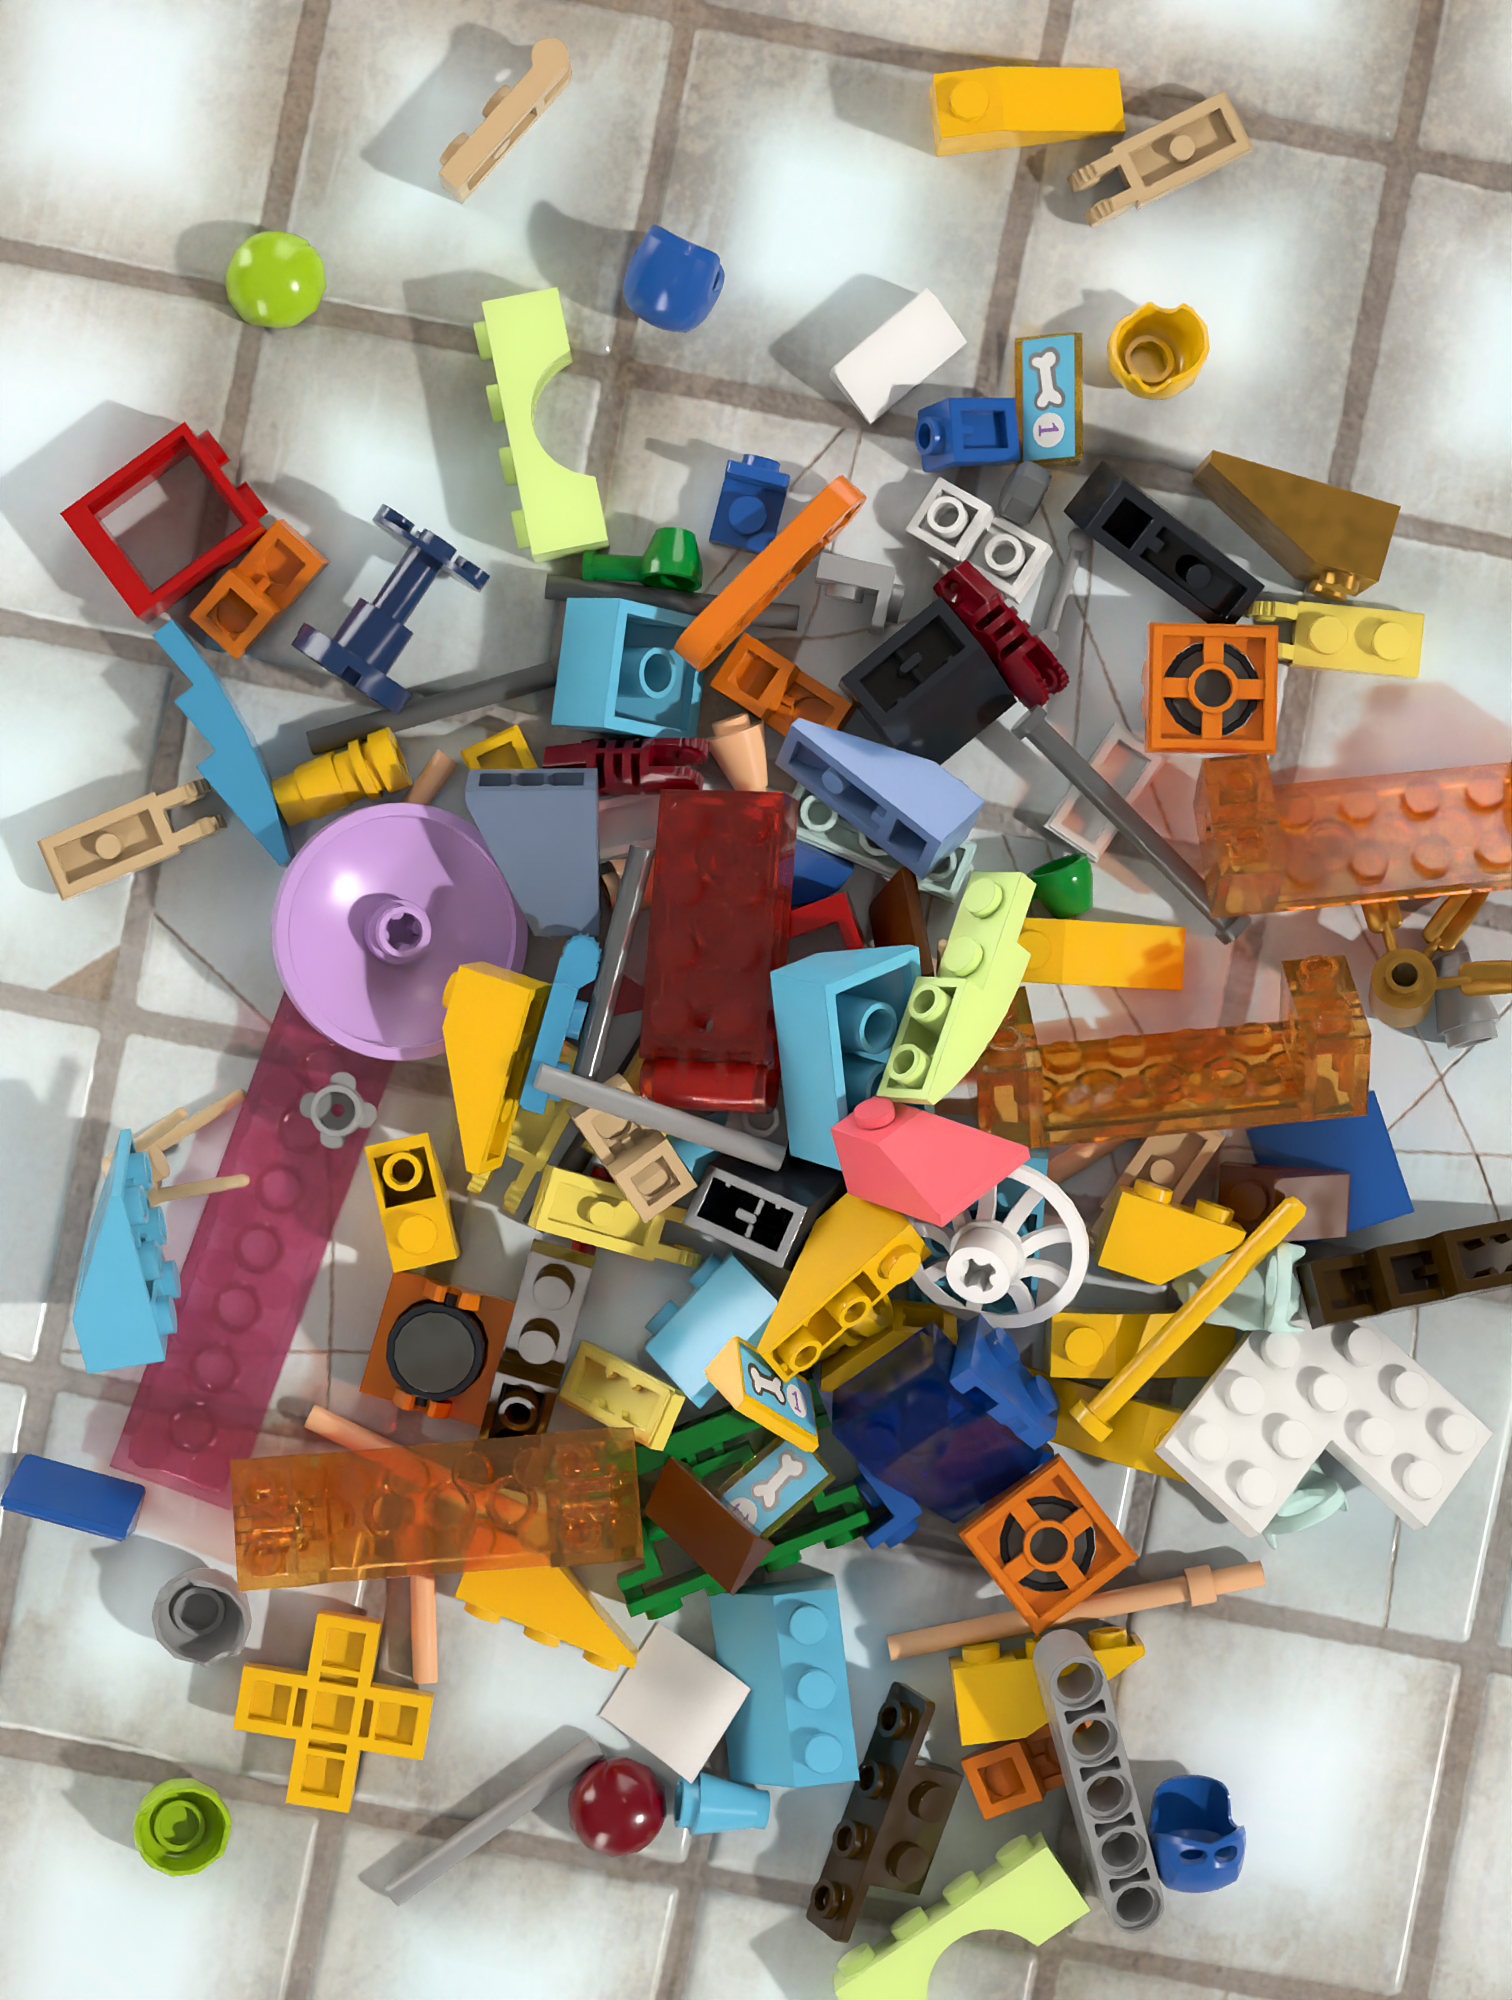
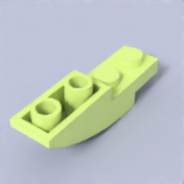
(963, 1006)

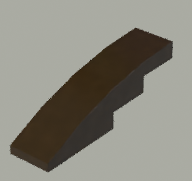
(1408, 1274)

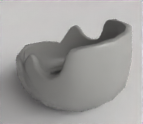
(202, 1616)

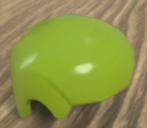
(275, 279)
(181, 1827)

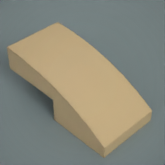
(634, 1156)

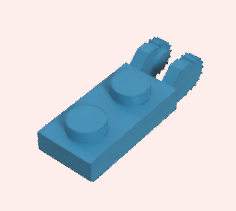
(562, 1014)

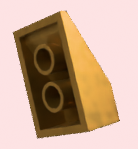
(1306, 526)

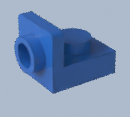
(967, 433)
(750, 504)
(895, 1523)

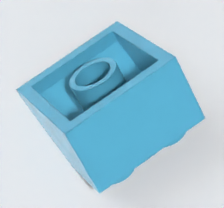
(623, 672)
(725, 1304)

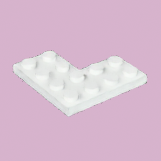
(1316, 1390)

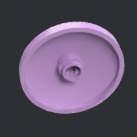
(381, 921)

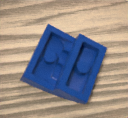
(1342, 1144)

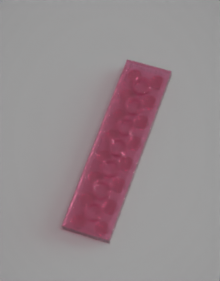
(249, 1269)

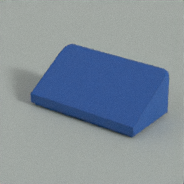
(74, 1497)

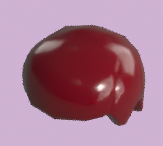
(617, 1807)

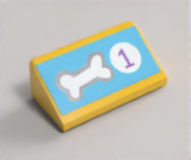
(762, 1395)

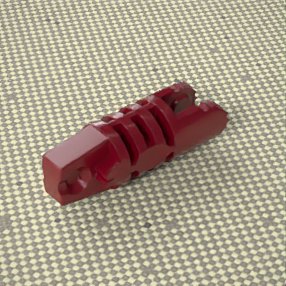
(1019, 657)
(634, 764)

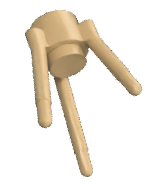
(163, 1136)

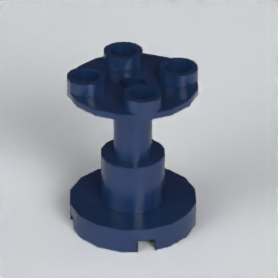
(376, 632)

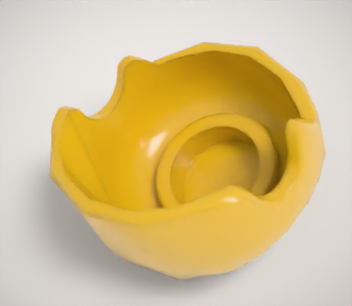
(1158, 350)

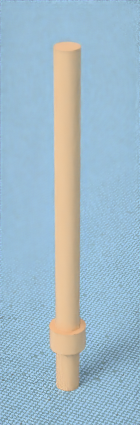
(1198, 1585)

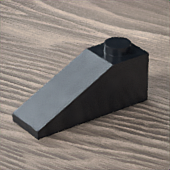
(1162, 547)

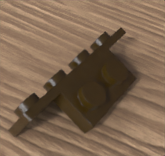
(889, 1819)

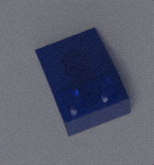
(925, 1434)

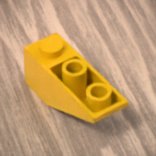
(843, 1271)
(552, 1608)
(999, 1690)

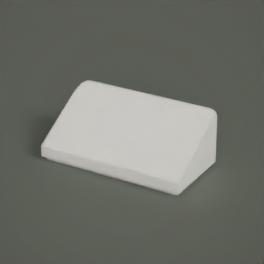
(898, 356)

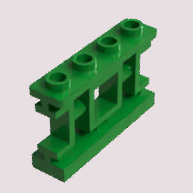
(703, 1447)

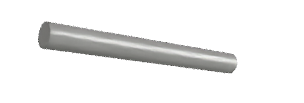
(659, 1117)
(494, 1820)

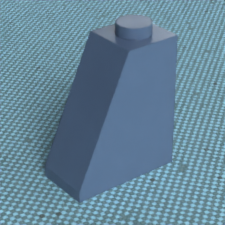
(544, 842)

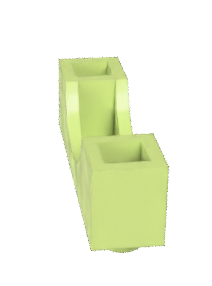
(528, 347)
(1019, 1893)

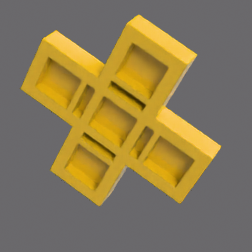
(334, 1710)

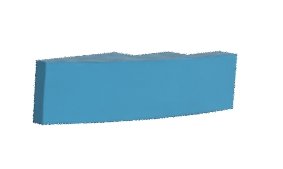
(237, 764)

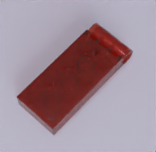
(712, 946)

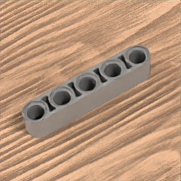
(1087, 1757)

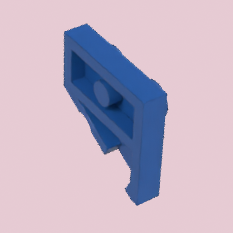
(992, 1363)

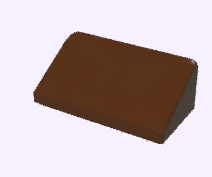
(899, 918)
(706, 1525)

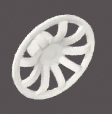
(992, 1258)

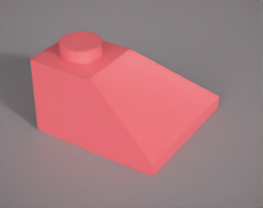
(920, 1160)

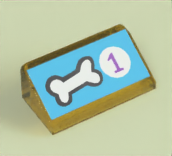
(1049, 398)
(776, 1484)

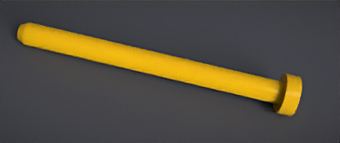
(1187, 1319)

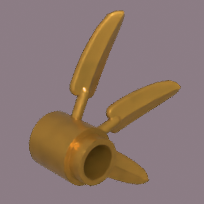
(1403, 966)

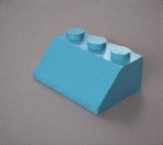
(836, 1036)
(791, 1654)

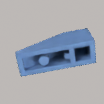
(887, 794)

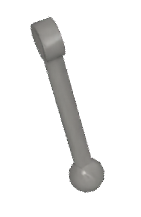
(1078, 542)

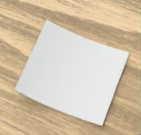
(675, 1702)

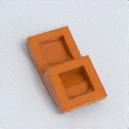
(259, 589)
(777, 689)
(1014, 1771)

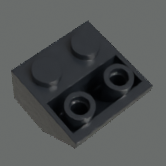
(929, 686)
(764, 1208)

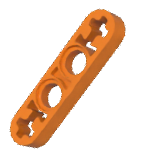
(769, 573)

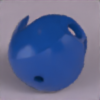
(672, 281)
(1194, 1835)

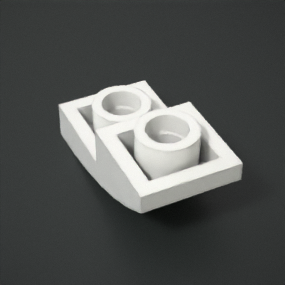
(969, 529)

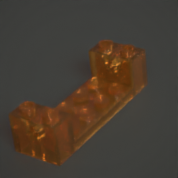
(1349, 836)
(1183, 1080)
(437, 1509)

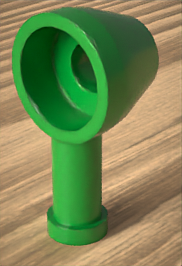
(668, 563)
(1064, 885)

